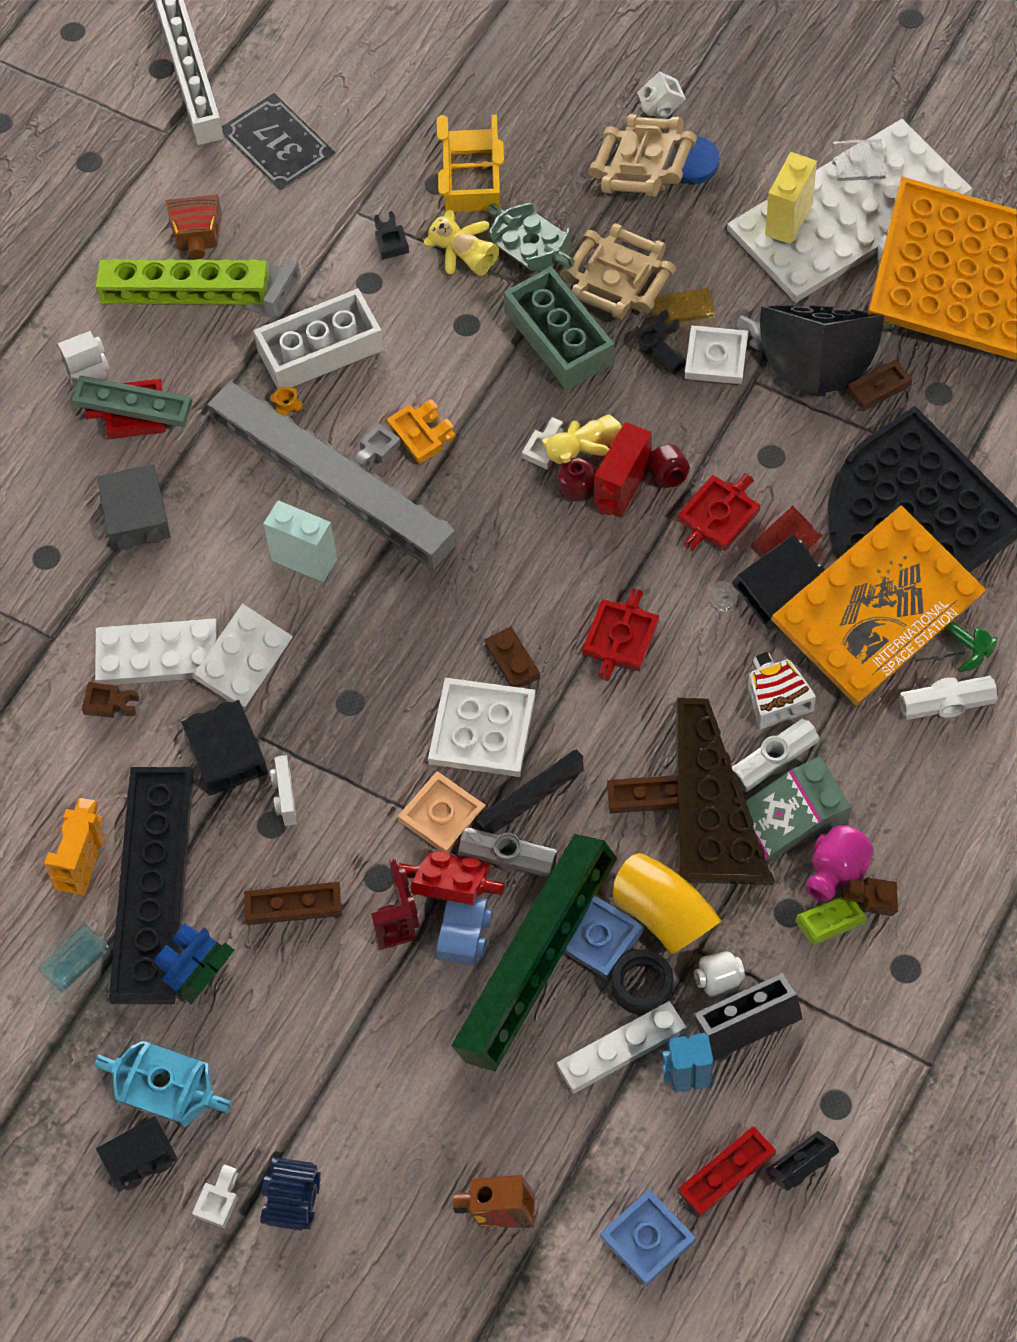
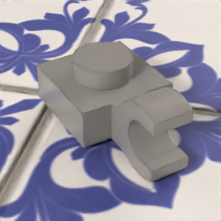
(376, 445)

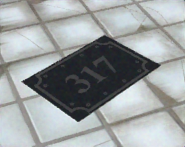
(277, 141)

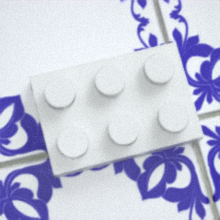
(242, 656)

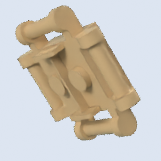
(645, 155)
(618, 274)

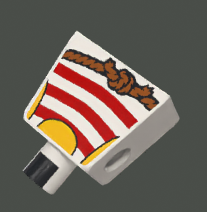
(778, 691)

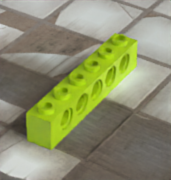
(183, 281)

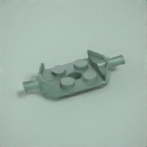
(521, 225)

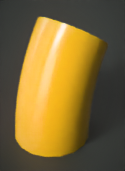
(662, 902)

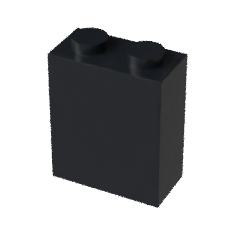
(777, 578)
(224, 747)

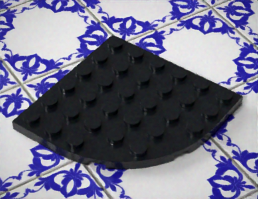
(932, 479)

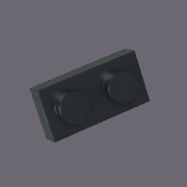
(802, 1161)

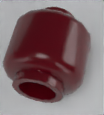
(668, 466)
(576, 479)

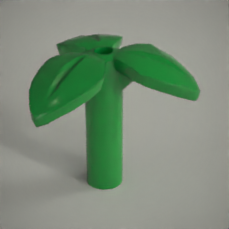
(980, 643)

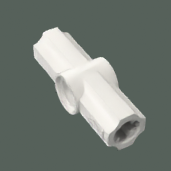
(948, 697)
(788, 744)

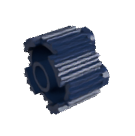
(290, 1194)

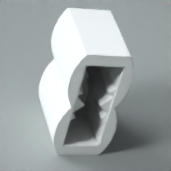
(84, 357)

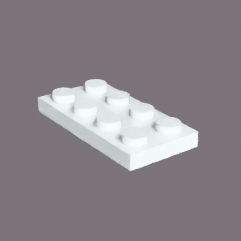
(152, 651)

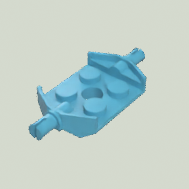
(180, 1100)

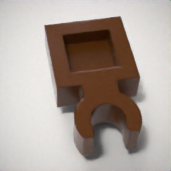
(105, 699)

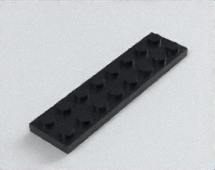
(151, 882)

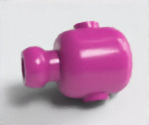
(837, 859)

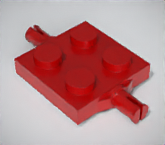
(124, 426)
(718, 512)
(620, 634)
(452, 878)

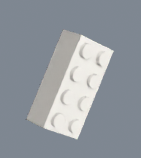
(319, 339)

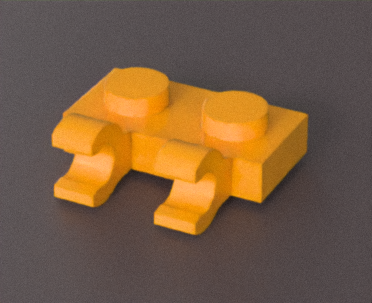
(416, 435)

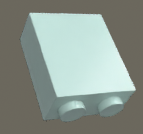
(300, 541)

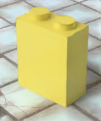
(790, 198)

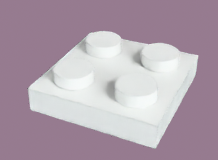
(716, 354)

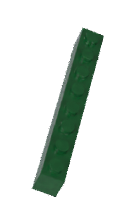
(534, 952)

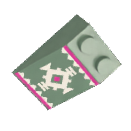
(797, 808)

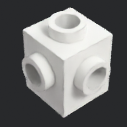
(661, 96)

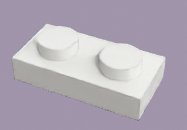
(285, 802)

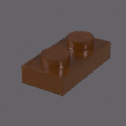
(879, 385)
(512, 658)

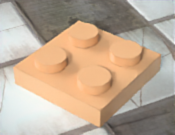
(441, 812)

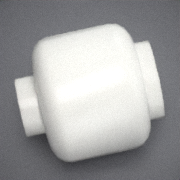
(719, 974)

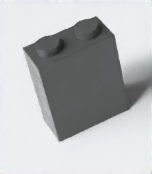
(133, 507)

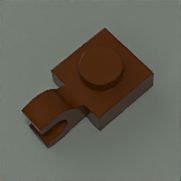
(876, 894)

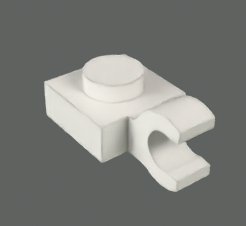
(535, 451)
(217, 1201)

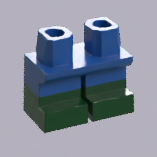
(196, 965)

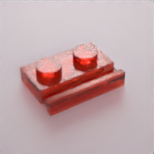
(788, 524)

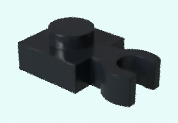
(390, 237)

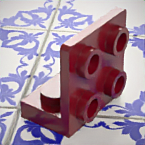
(393, 923)

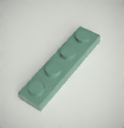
(132, 401)

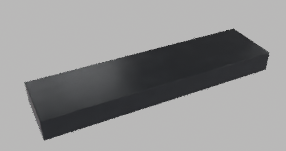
(531, 793)

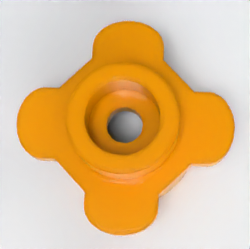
(286, 394)

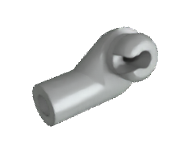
(753, 329)

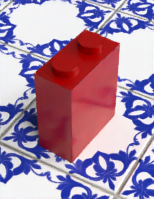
(622, 470)

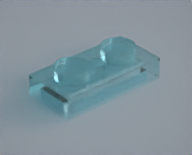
(74, 958)

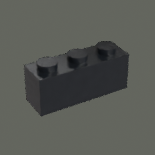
(749, 1015)

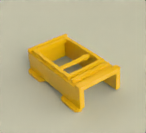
(469, 143)

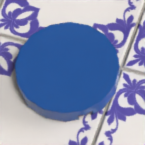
(701, 162)

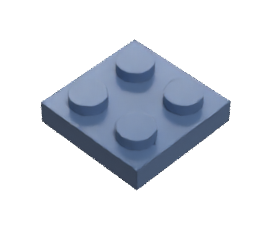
(603, 937)
(647, 1237)

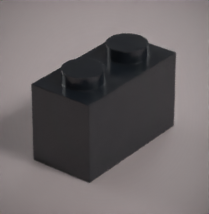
(137, 1154)

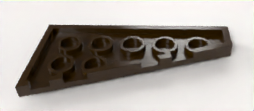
(712, 814)

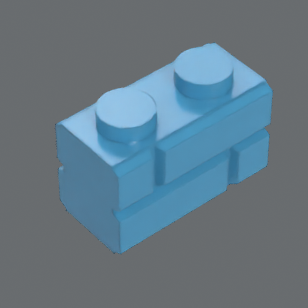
(688, 1063)

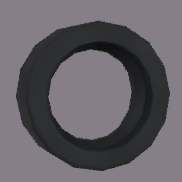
(636, 959)

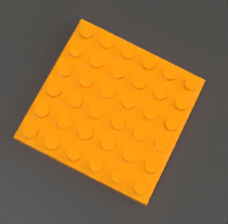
(950, 268)

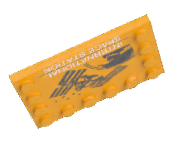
(878, 605)

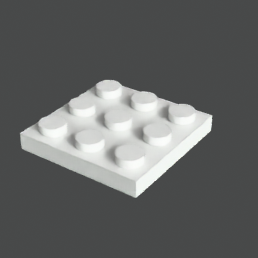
(482, 727)

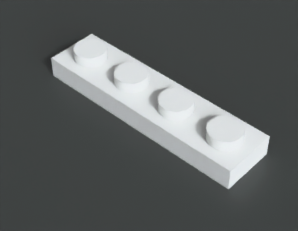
(621, 1047)

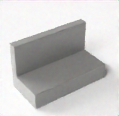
(281, 286)

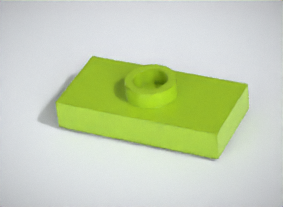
(830, 920)

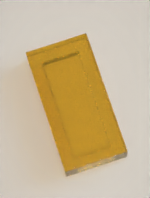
(685, 305)

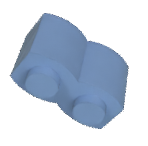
(462, 932)

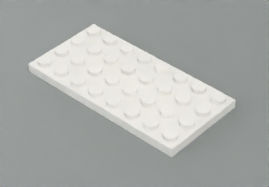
(844, 216)

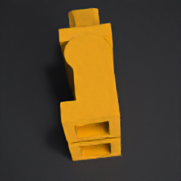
(78, 852)

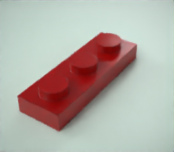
(726, 1171)

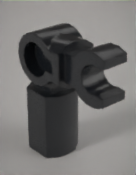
(652, 343)

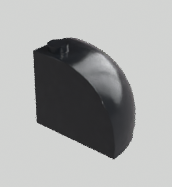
(819, 345)

